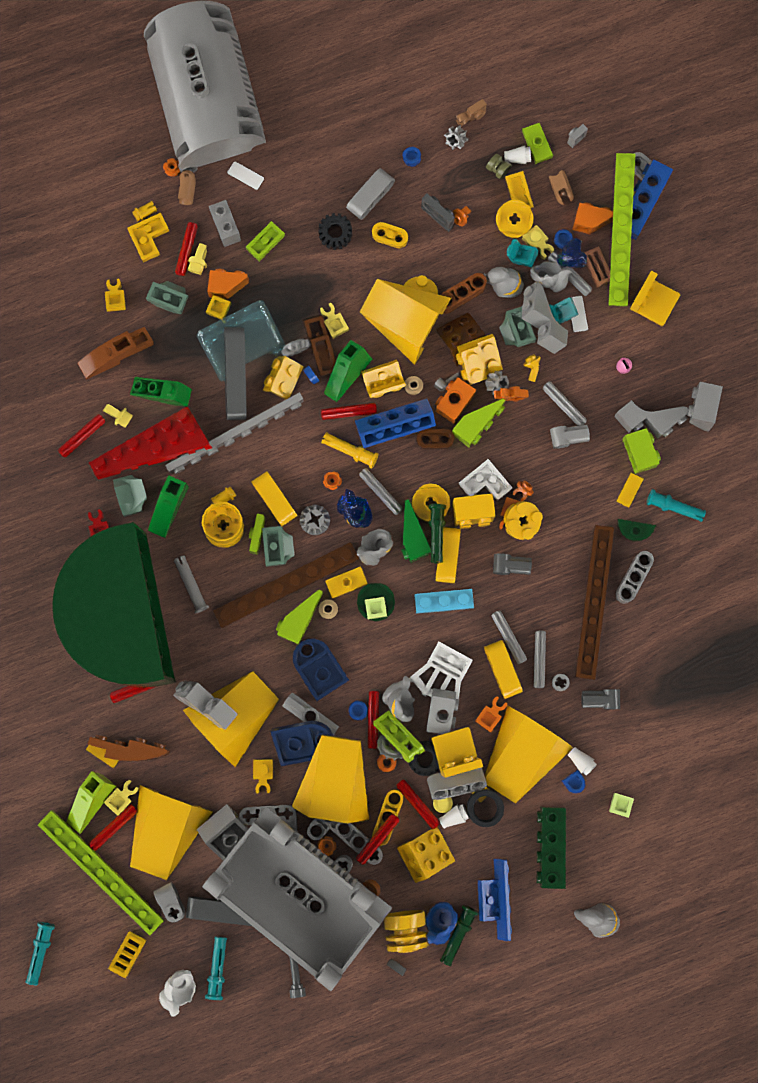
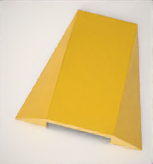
(403, 315)
(251, 702)
(522, 755)
(334, 782)
(163, 832)

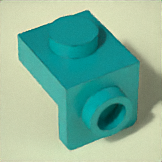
(521, 254)
(564, 310)

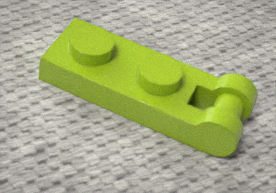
(398, 736)

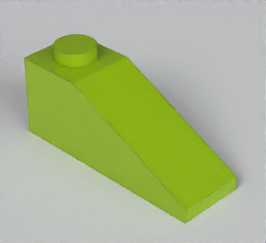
(297, 621)

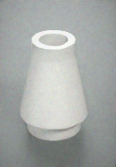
(519, 155)
(582, 761)
(455, 816)

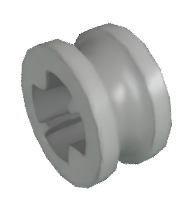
(562, 676)

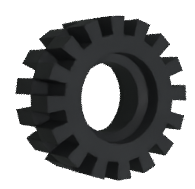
(331, 221)
(425, 770)

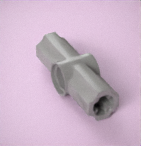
(300, 708)

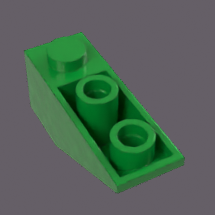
(346, 370)
(161, 391)
(167, 506)

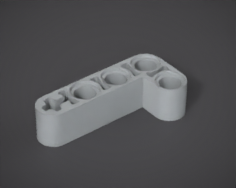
(347, 838)

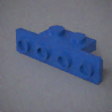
(494, 900)

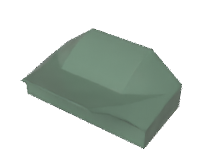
(168, 296)
(516, 330)
(130, 494)
(277, 546)

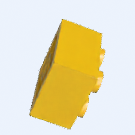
(473, 510)

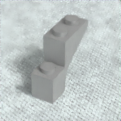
(538, 313)
(659, 422)
(202, 701)

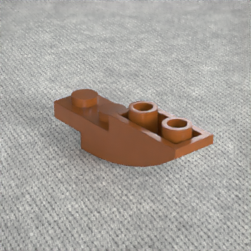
(111, 352)
(136, 750)

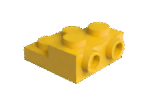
(478, 359)

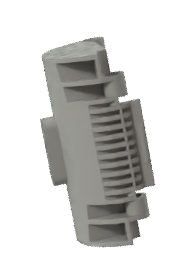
(225, 114)
(317, 940)

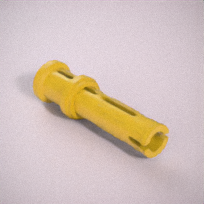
(358, 453)

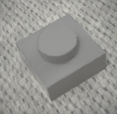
(577, 135)

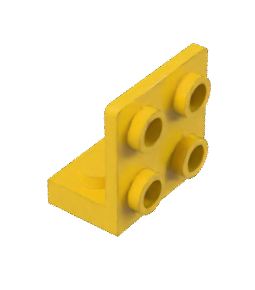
(655, 300)
(456, 752)
(426, 855)

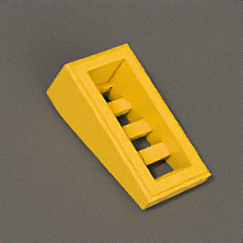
(118, 970)

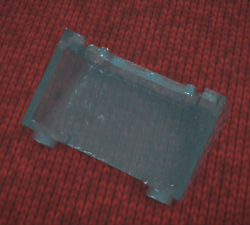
(260, 336)

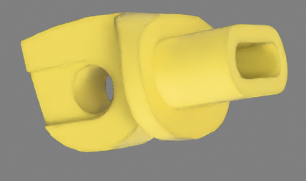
(197, 262)
(121, 417)

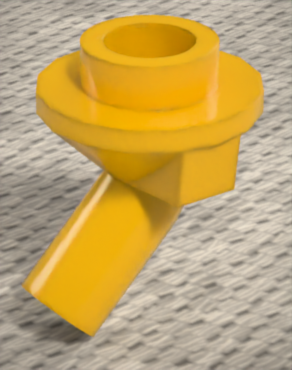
(533, 363)

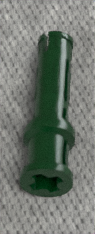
(437, 523)
(462, 927)

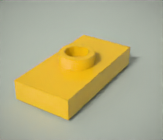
(518, 188)
(346, 582)

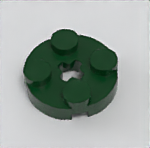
(375, 590)

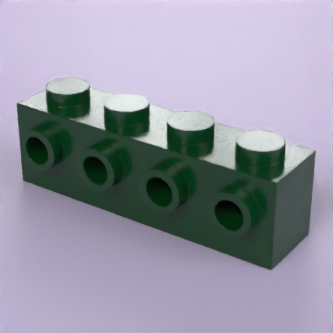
(552, 847)

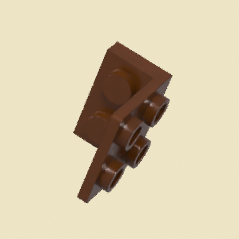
(458, 332)

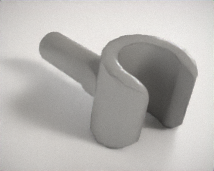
(441, 385)

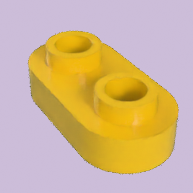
(391, 233)

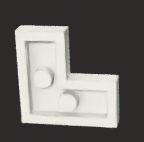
(485, 476)

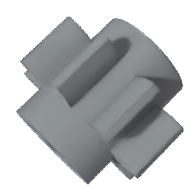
(456, 137)
(496, 381)

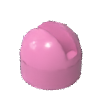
(621, 366)

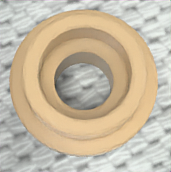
(413, 391)
(330, 615)

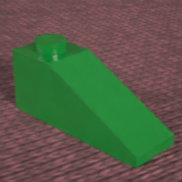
(414, 541)

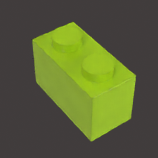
(641, 450)

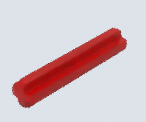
(186, 249)
(348, 411)
(81, 435)
(127, 692)
(373, 714)
(418, 804)
(112, 828)
(377, 839)

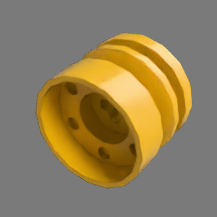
(219, 514)
(406, 933)

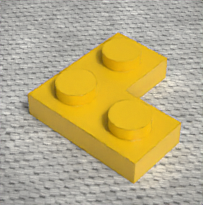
(145, 232)

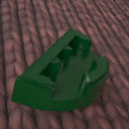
(635, 530)

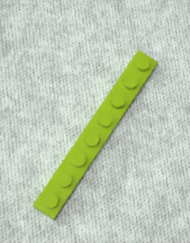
(621, 229)
(101, 872)

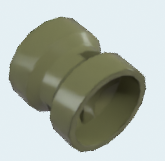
(498, 166)

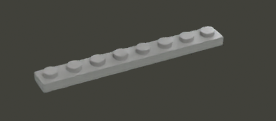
(241, 430)

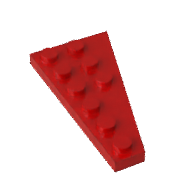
(157, 444)

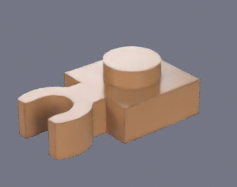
(475, 111)

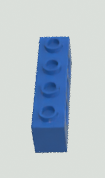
(660, 174)
(395, 423)

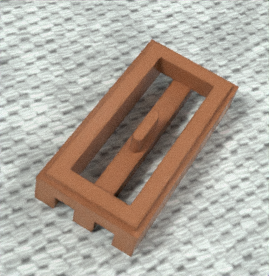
(591, 270)

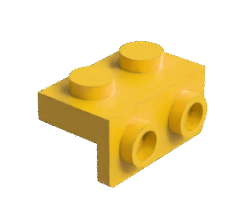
(282, 377)
(383, 379)

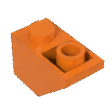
(591, 218)
(226, 284)

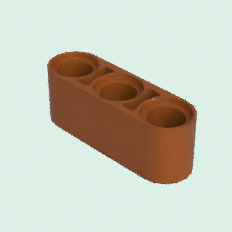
(467, 286)

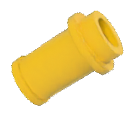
(144, 211)
(224, 496)

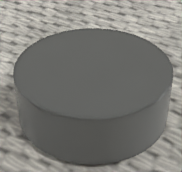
(396, 967)

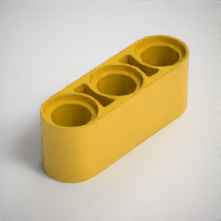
(274, 498)
(447, 570)
(503, 669)
(388, 807)

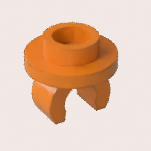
(461, 216)
(525, 488)

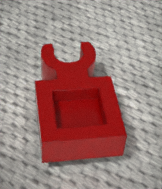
(98, 524)

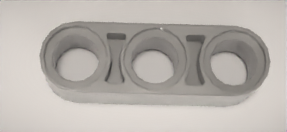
(370, 193)
(640, 570)
(457, 784)

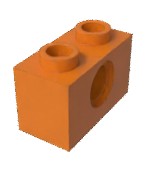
(450, 410)

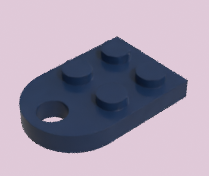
(319, 669)
(298, 741)

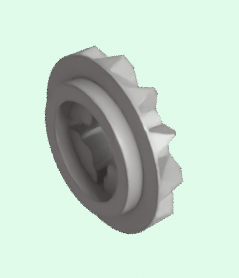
(295, 347)
(312, 528)
(383, 746)

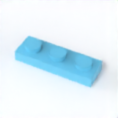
(444, 601)

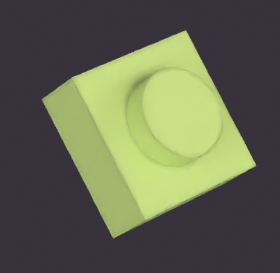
(376, 608)
(621, 805)

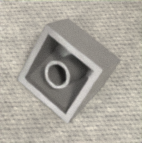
(705, 405)
(223, 831)

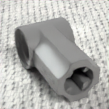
(564, 436)

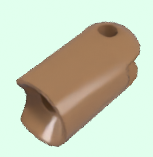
(561, 186)
(187, 187)

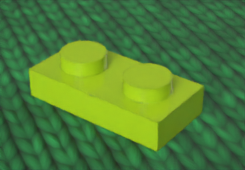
(265, 241)

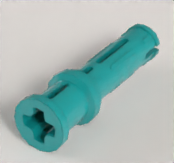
(666, 503)
(41, 943)
(216, 979)

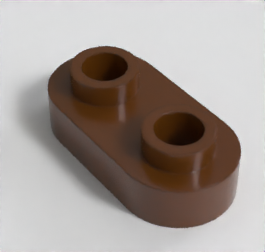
(435, 437)

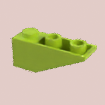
(472, 424)
(89, 800)

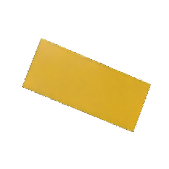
(629, 490)
(99, 753)

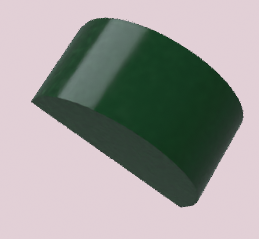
(112, 609)

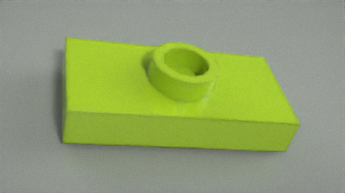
(537, 142)
(256, 534)

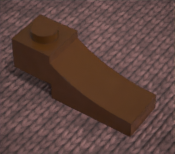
(320, 344)

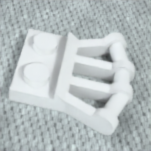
(446, 661)

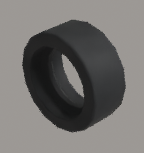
(499, 803)

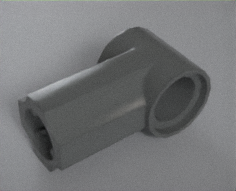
(506, 564)
(601, 699)

